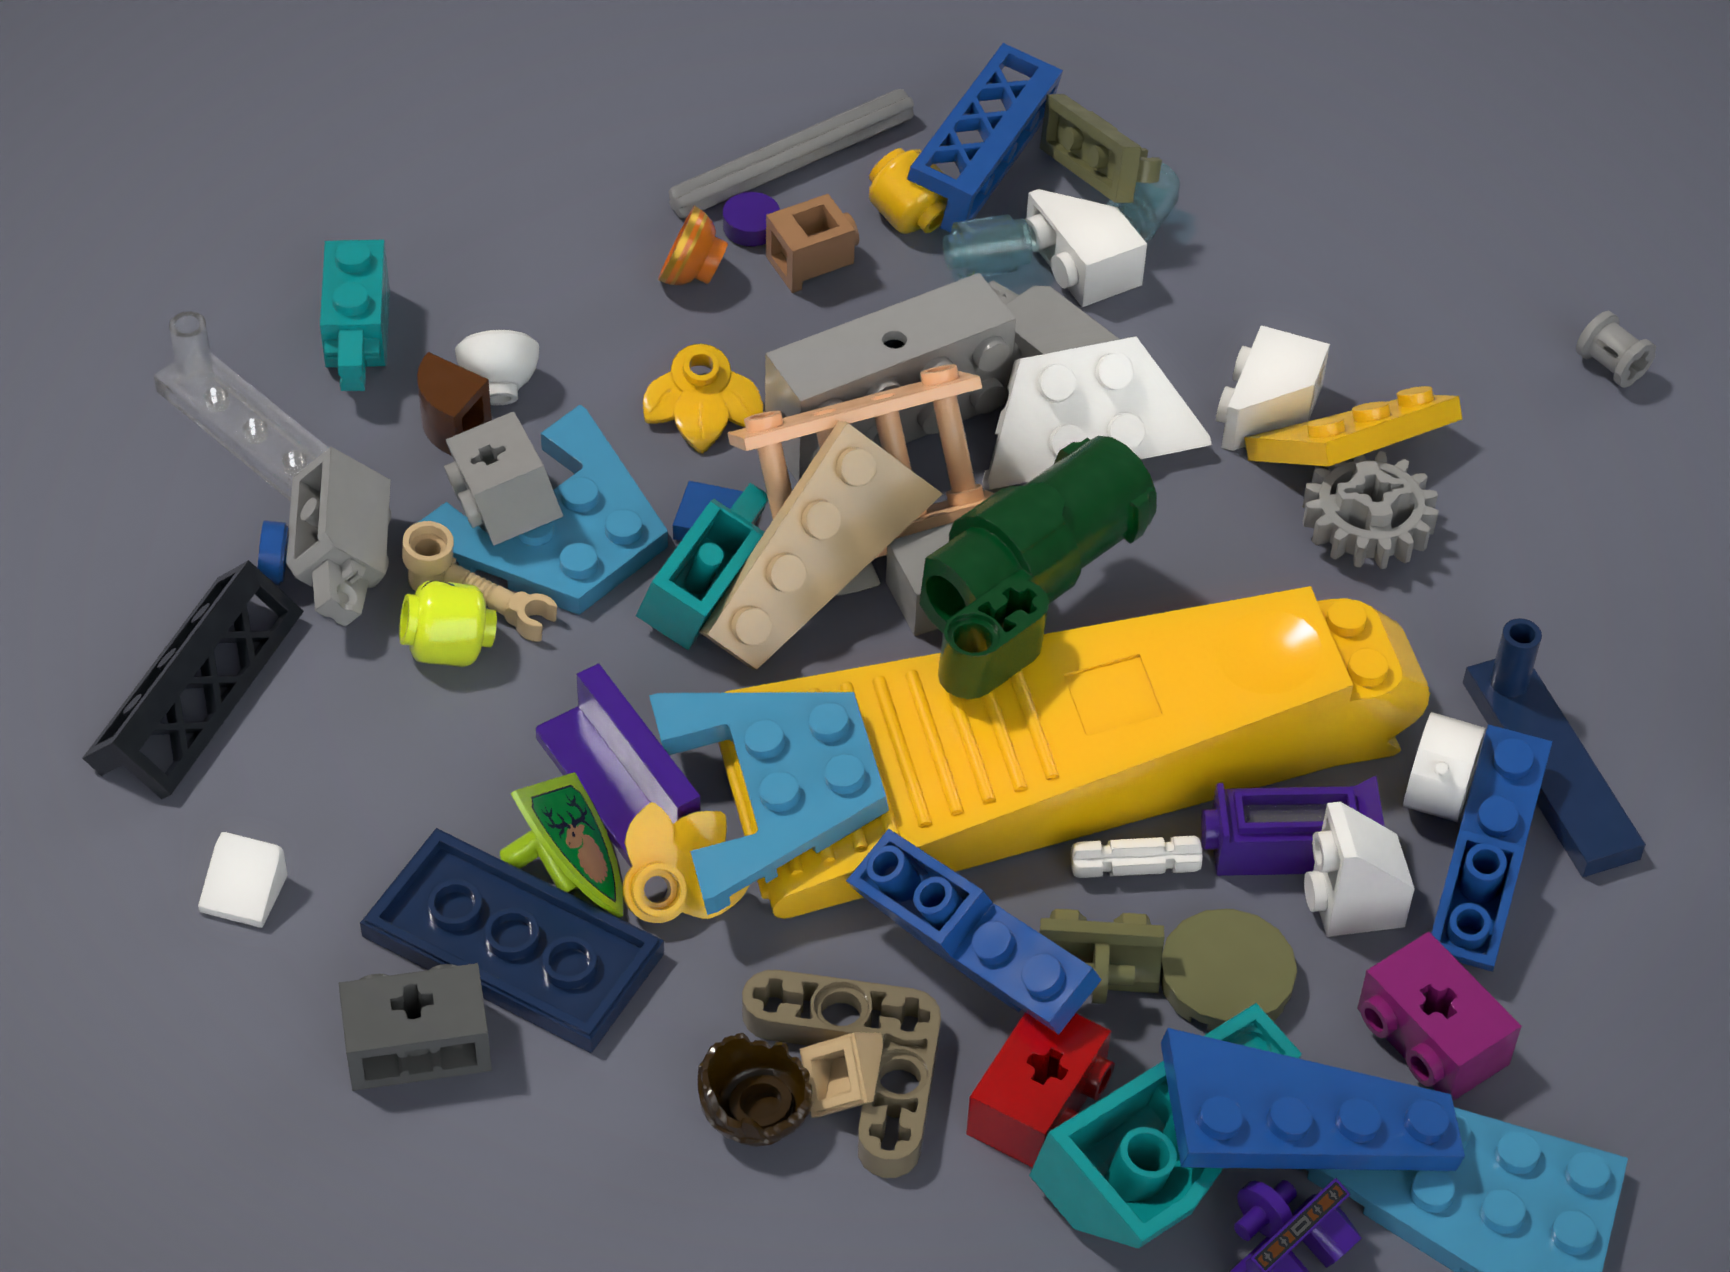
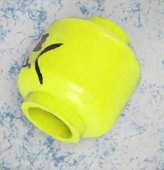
(446, 623)

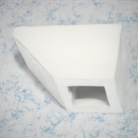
(1086, 245)
(1274, 385)
(1357, 875)

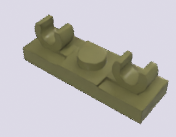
(1095, 149)

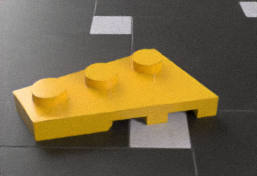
(1356, 431)

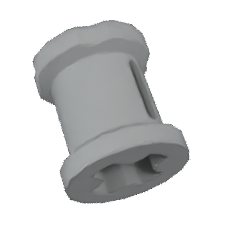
(1616, 349)

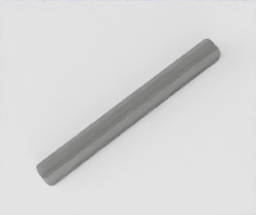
(791, 153)

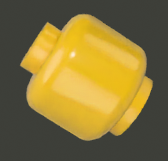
(902, 201)

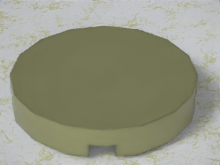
(1224, 965)

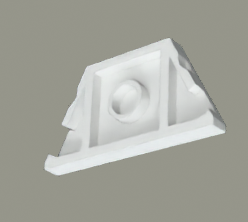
(1084, 394)

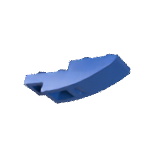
(1490, 846)
(973, 932)

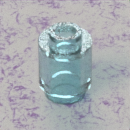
(1151, 203)
(988, 246)

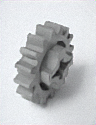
(1370, 509)

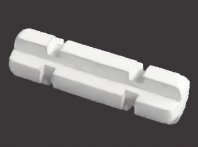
(1136, 856)

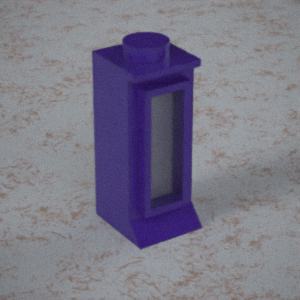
(1274, 827)

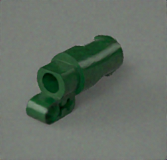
(1022, 553)

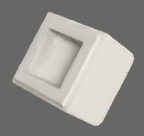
(243, 879)

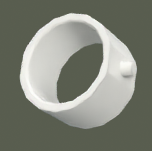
(1444, 767)

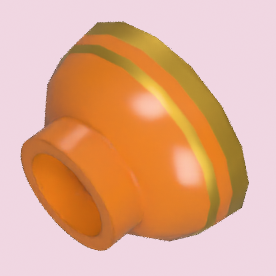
(694, 252)

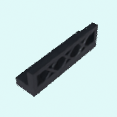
(175, 670)

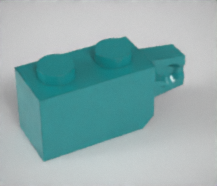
(354, 309)
(703, 567)

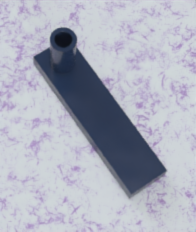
(1572, 789)

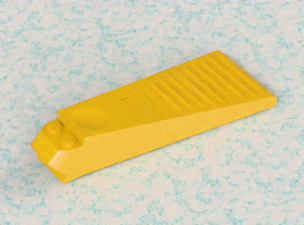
(1109, 730)

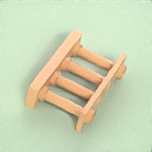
(938, 386)

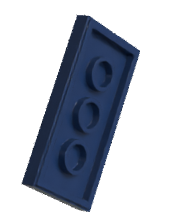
(533, 942)

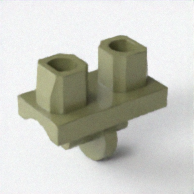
(1120, 951)

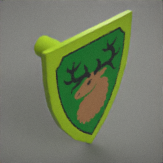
(568, 841)

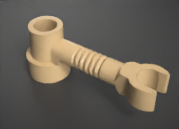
(429, 556)

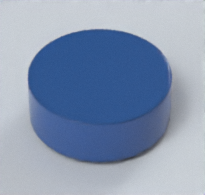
(273, 550)

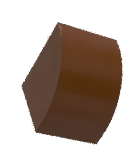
(450, 399)

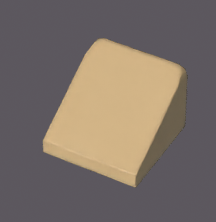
(843, 1071)

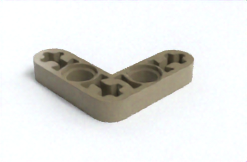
(901, 1049)

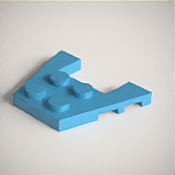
(590, 550)
(802, 769)

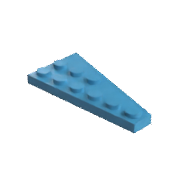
(1507, 1208)

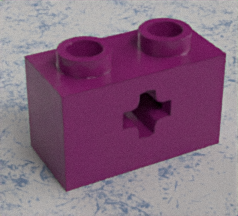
(1438, 1017)

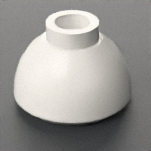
(503, 358)

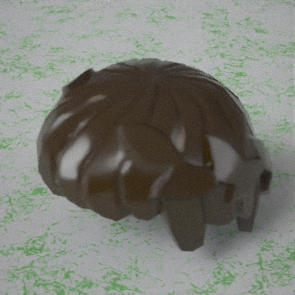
(753, 1090)

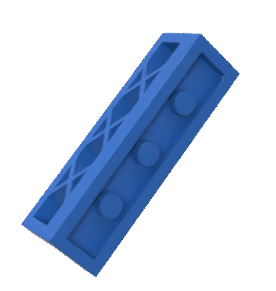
(1002, 132)

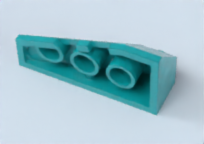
(1119, 1159)

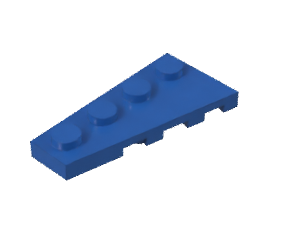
(1291, 1113)

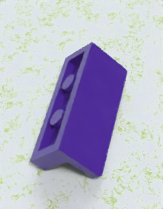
(615, 757)

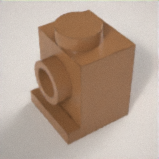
(810, 240)

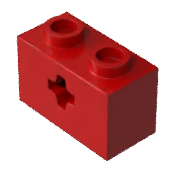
(1038, 1084)

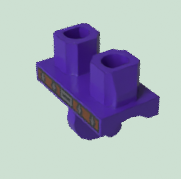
(1315, 1222)

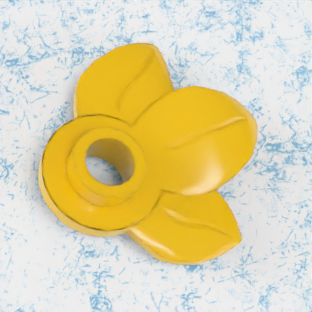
(701, 402)
(663, 850)

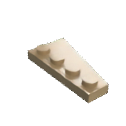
(823, 536)

